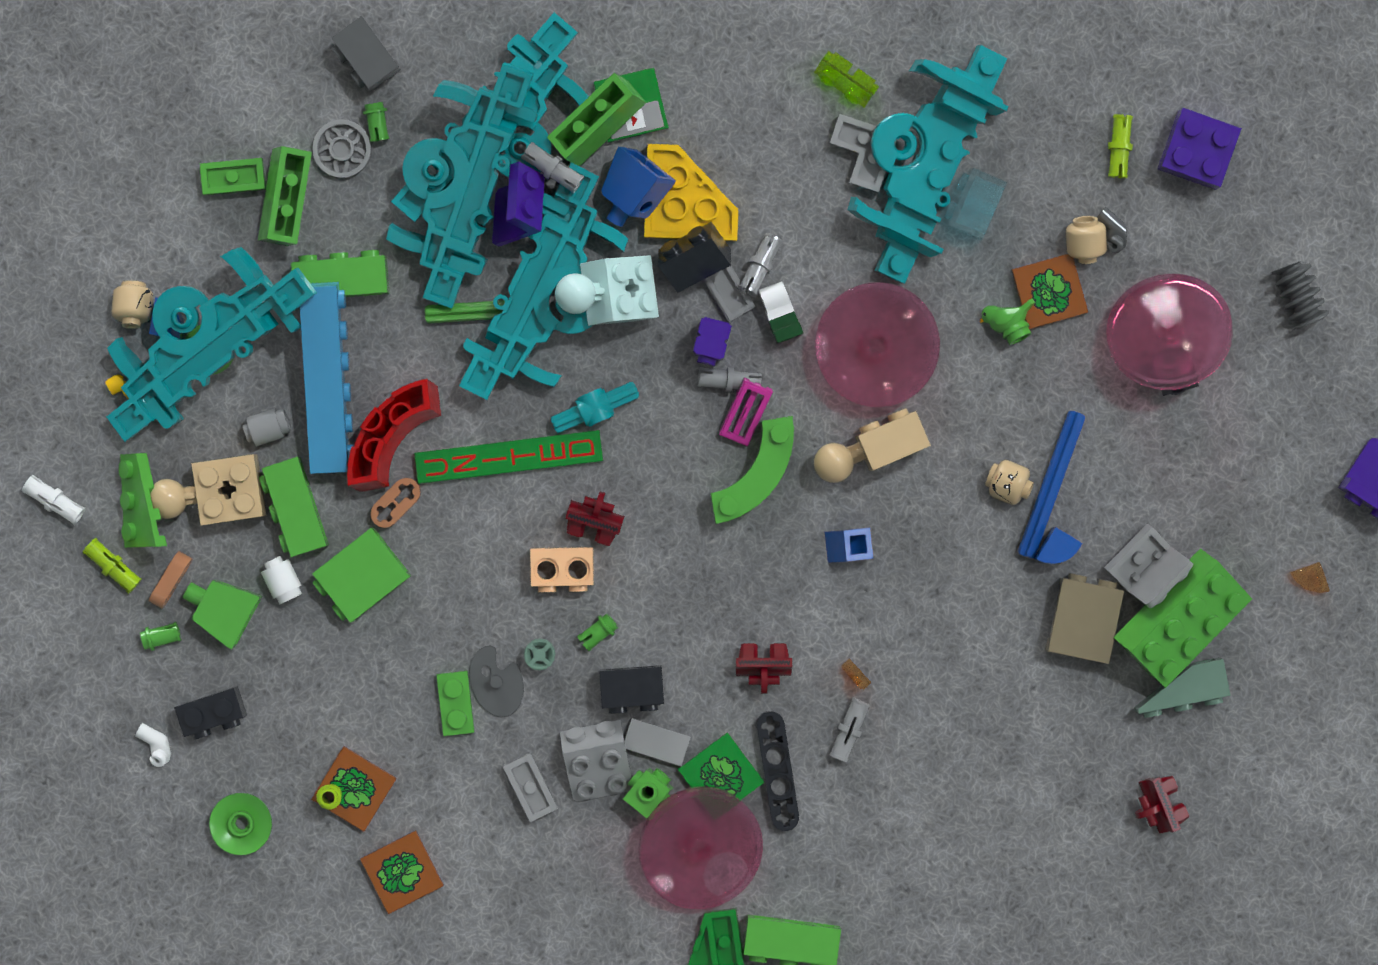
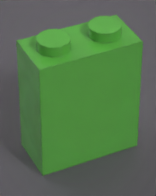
(360, 575)

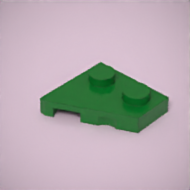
(718, 940)

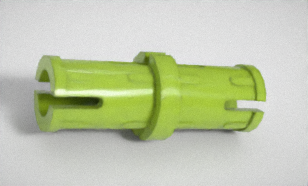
(1120, 146)
(112, 565)

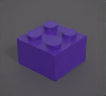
(1199, 148)

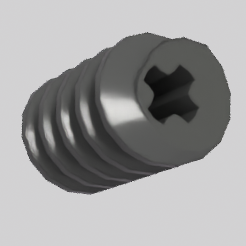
(1300, 293)

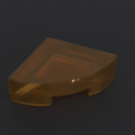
(1311, 578)
(855, 674)

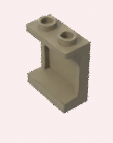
(1085, 619)

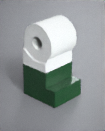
(780, 312)

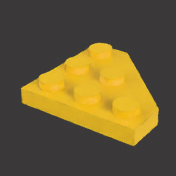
(690, 201)

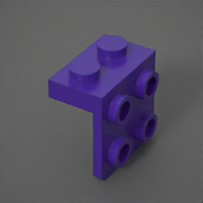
(518, 205)
(1362, 478)

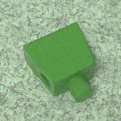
(222, 609)

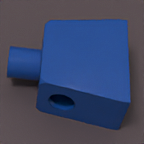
(634, 186)

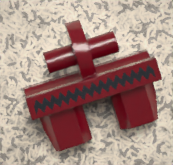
(594, 514)
(763, 670)
(1157, 806)

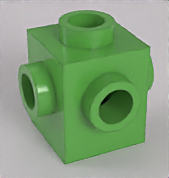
(638, 796)

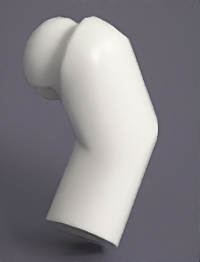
(158, 744)

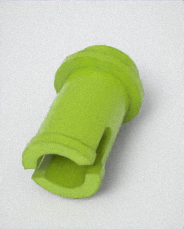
(326, 803)

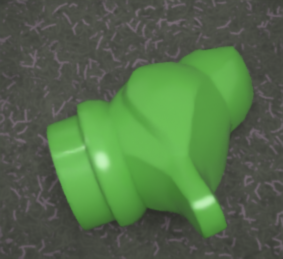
(1009, 321)

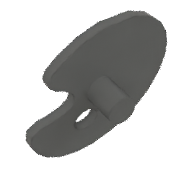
(502, 689)

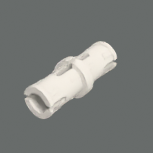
(53, 499)

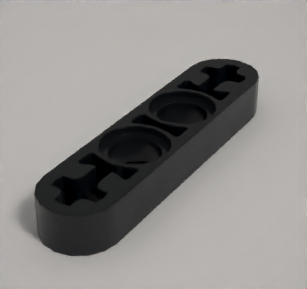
(773, 771)

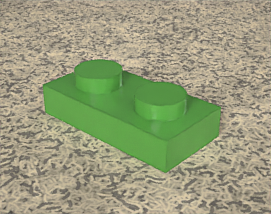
(232, 176)
(455, 703)

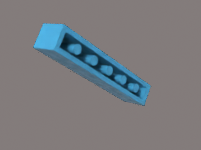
(325, 379)

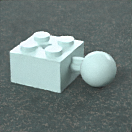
(610, 290)

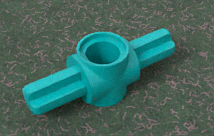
(594, 407)

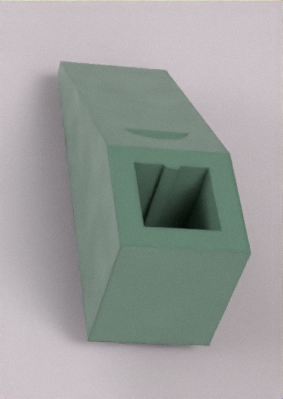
(1196, 683)

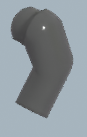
(1115, 230)

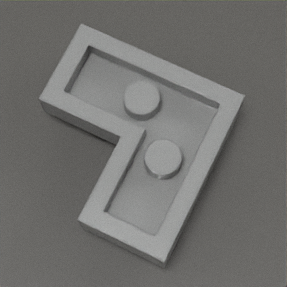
(856, 137)

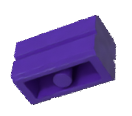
(711, 340)

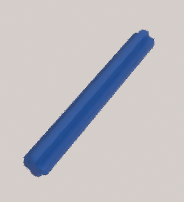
(1051, 484)

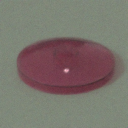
(1169, 331)
(877, 344)
(700, 847)

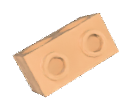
(562, 559)

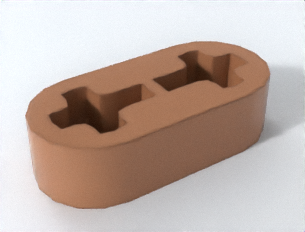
(401, 508)
(170, 579)

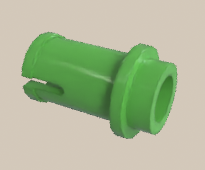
(376, 121)
(598, 631)
(160, 636)

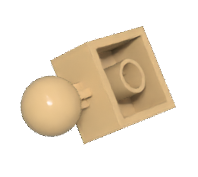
(875, 445)
(207, 492)

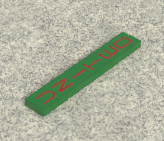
(508, 456)

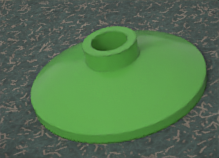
(229, 835)

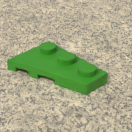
(139, 517)

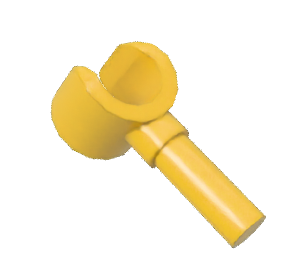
(115, 383)

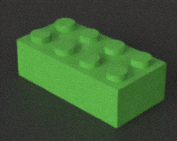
(1185, 622)

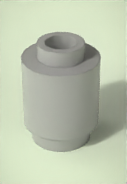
(266, 426)

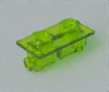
(856, 88)

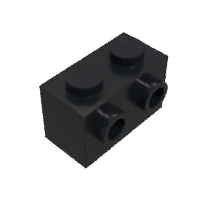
(694, 257)
(631, 688)
(210, 711)

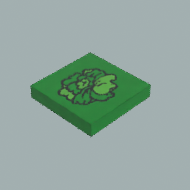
(722, 767)

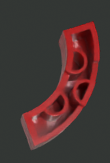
(384, 431)

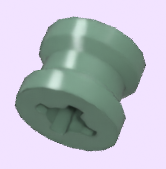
(539, 661)

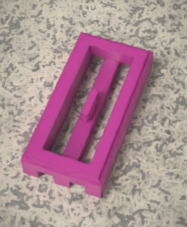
(755, 389)

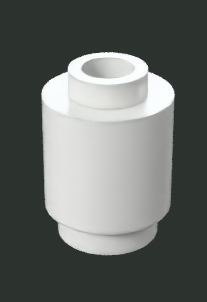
(281, 579)

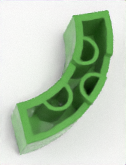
(762, 476)

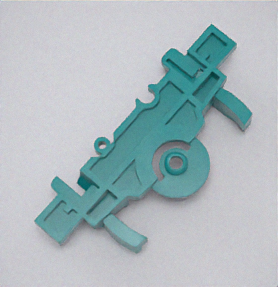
(543, 60)
(475, 154)
(918, 185)
(527, 312)
(224, 330)

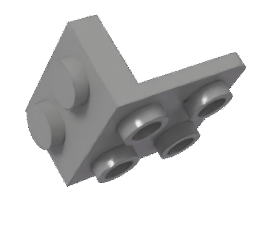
(1149, 567)
(596, 760)

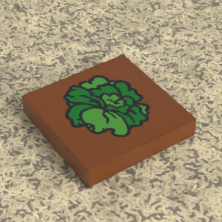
(1054, 289)
(361, 785)
(402, 872)

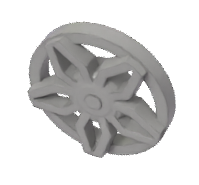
(341, 148)

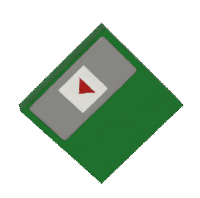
(651, 115)

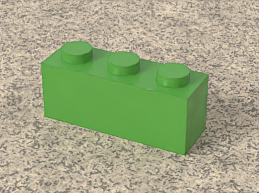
(596, 119)
(284, 196)
(355, 275)
(293, 507)
(791, 941)

